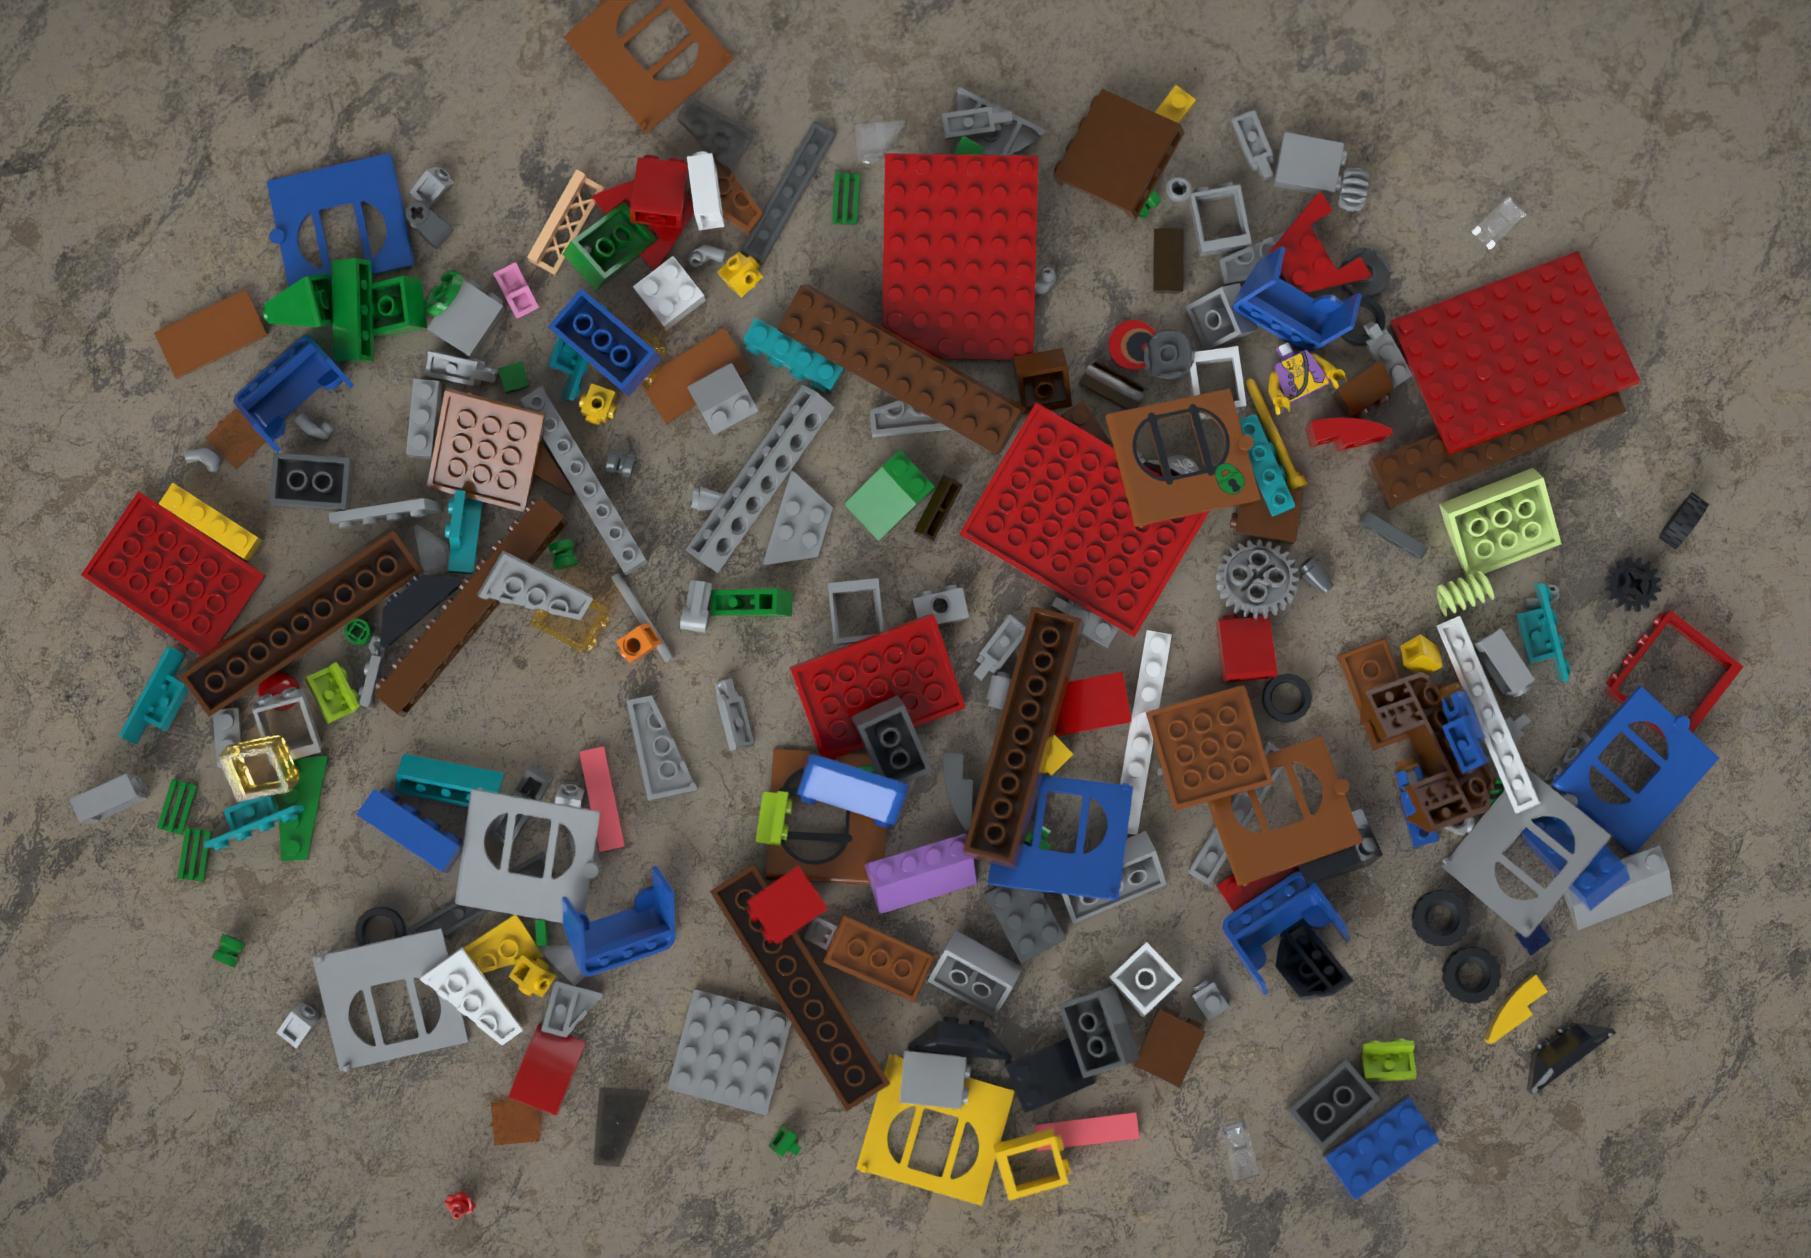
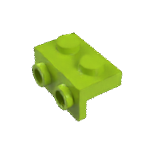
(333, 693)
(772, 818)
(1388, 1060)

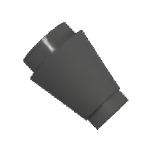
(1315, 575)

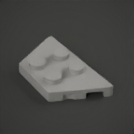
(1011, 138)
(799, 524)

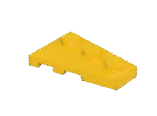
(503, 945)

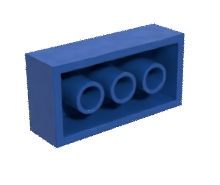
(605, 342)
(410, 830)
(1597, 880)
(1380, 1147)

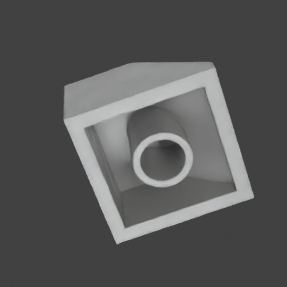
(1217, 320)
(722, 398)

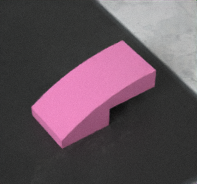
(516, 290)

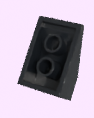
(1345, 860)
(1046, 1075)

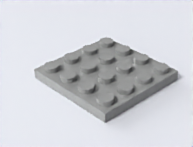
(730, 1052)

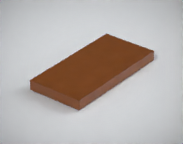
(211, 334)
(670, 388)
(1368, 669)
(878, 958)

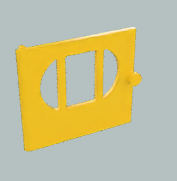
(985, 1111)

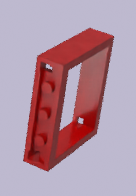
(1713, 694)

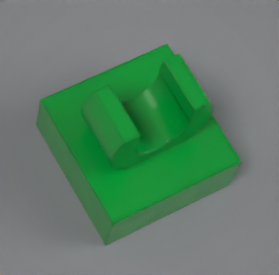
(1043, 844)
(784, 1142)

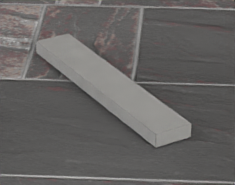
(1213, 853)

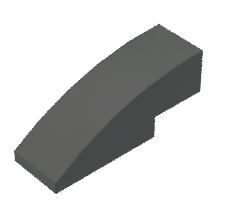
(532, 786)
(958, 789)

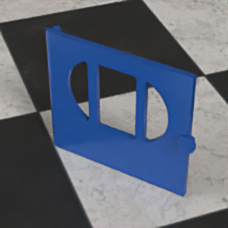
(354, 182)
(1684, 766)
(1075, 874)

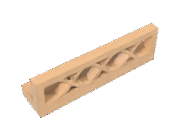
(556, 219)

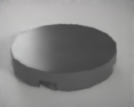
(1378, 268)
(1169, 355)

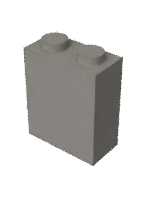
(1309, 164)
(468, 319)
(934, 1079)

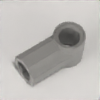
(696, 612)

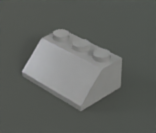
(975, 974)

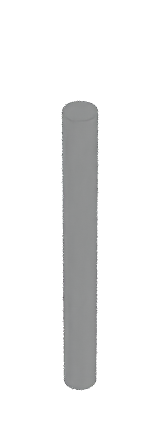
(640, 613)

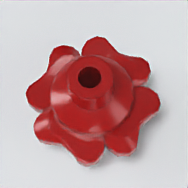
(459, 1204)

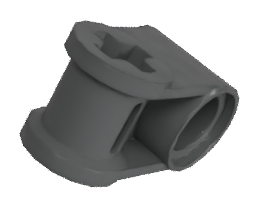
(431, 226)

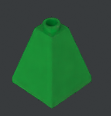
(303, 303)

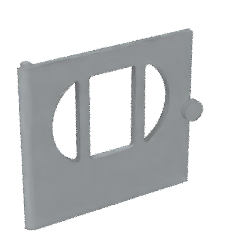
(1478, 854)
(504, 891)
(359, 968)

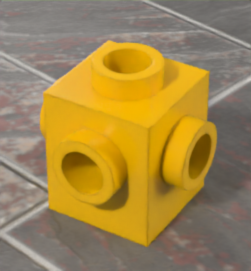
(740, 273)
(595, 396)
(532, 976)

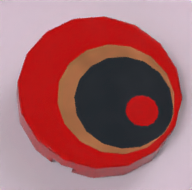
(1128, 344)

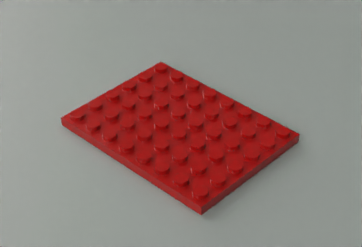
(961, 253)
(1514, 352)
(1068, 523)

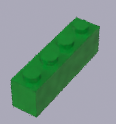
(352, 311)

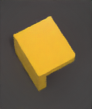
(1421, 655)

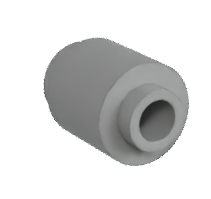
(998, 690)

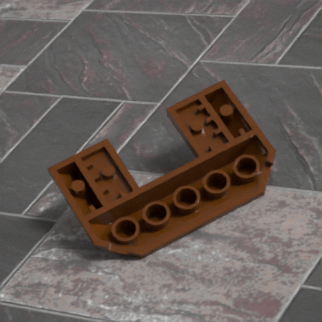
(1415, 708)

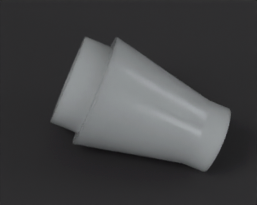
(1180, 184)
(704, 499)

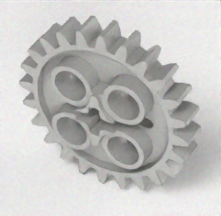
(1242, 564)

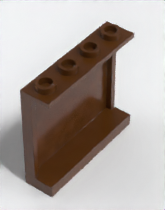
(1119, 152)

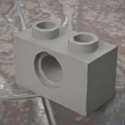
(955, 601)

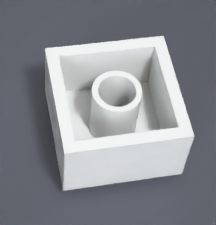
(669, 293)
(1144, 979)

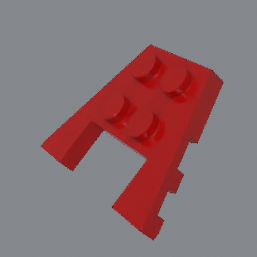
(655, 253)
(1306, 260)

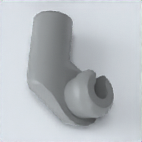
(704, 254)
(1045, 281)
(313, 430)
(204, 455)
(1531, 603)

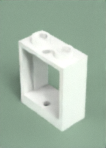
(705, 190)
(1217, 356)

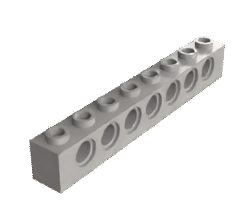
(760, 478)
(586, 484)

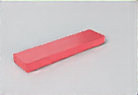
(602, 798)
(1093, 1130)

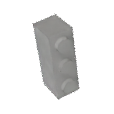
(423, 418)

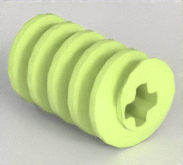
(1464, 591)

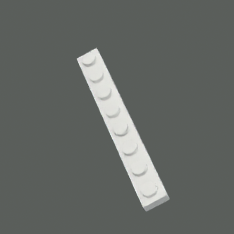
(1497, 734)
(1140, 738)

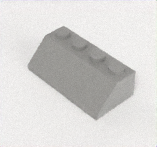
(1139, 876)
(1647, 883)

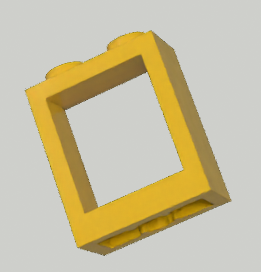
(1026, 1143)

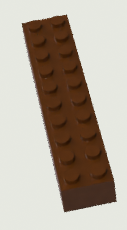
(901, 369)
(1429, 467)
(466, 612)
(300, 621)
(1024, 737)
(804, 996)

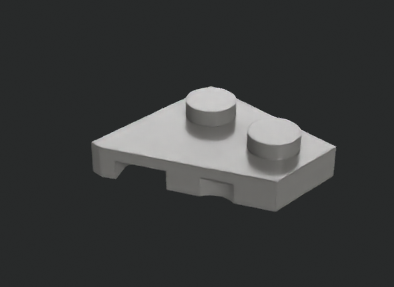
(567, 1007)

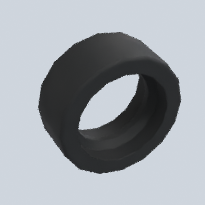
(1379, 316)
(1305, 694)
(360, 929)

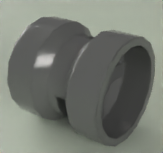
(626, 465)

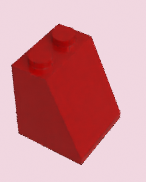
(659, 191)
(1246, 648)
(785, 906)

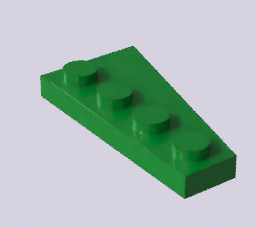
(298, 834)

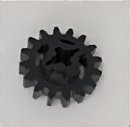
(1628, 575)

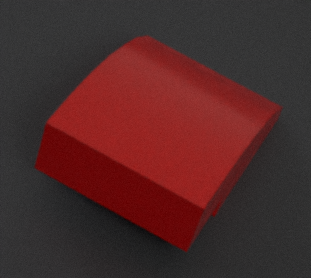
(1346, 432)
(1094, 705)
(547, 1071)

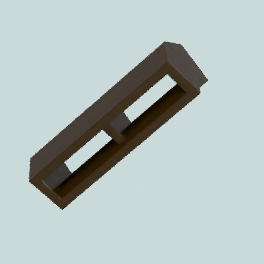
(1168, 260)
(1112, 386)
(934, 506)

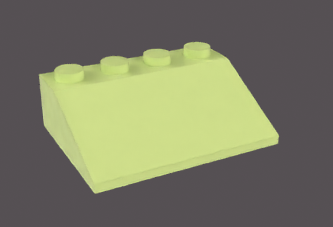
(1501, 522)

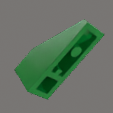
(752, 603)

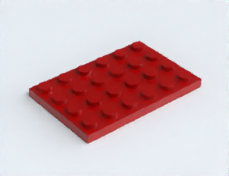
(173, 575)
(865, 673)

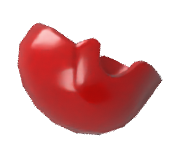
(276, 685)

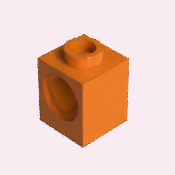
(648, 642)

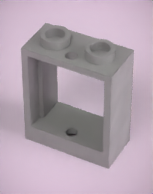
(1225, 244)
(849, 587)
(1504, 664)
(300, 747)
(109, 798)

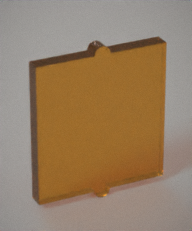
(236, 439)
(514, 1123)

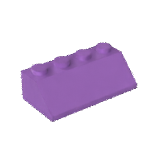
(921, 874)

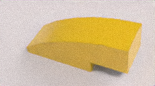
(1514, 1008)

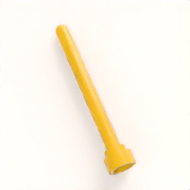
(1294, 479)

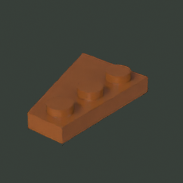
(736, 203)

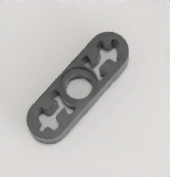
(1393, 535)

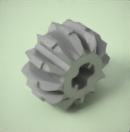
(1353, 189)

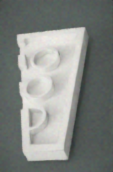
(470, 992)

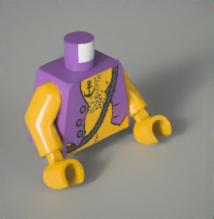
(1300, 376)

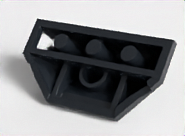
(413, 604)
(1309, 964)
(961, 1039)
(1563, 1051)

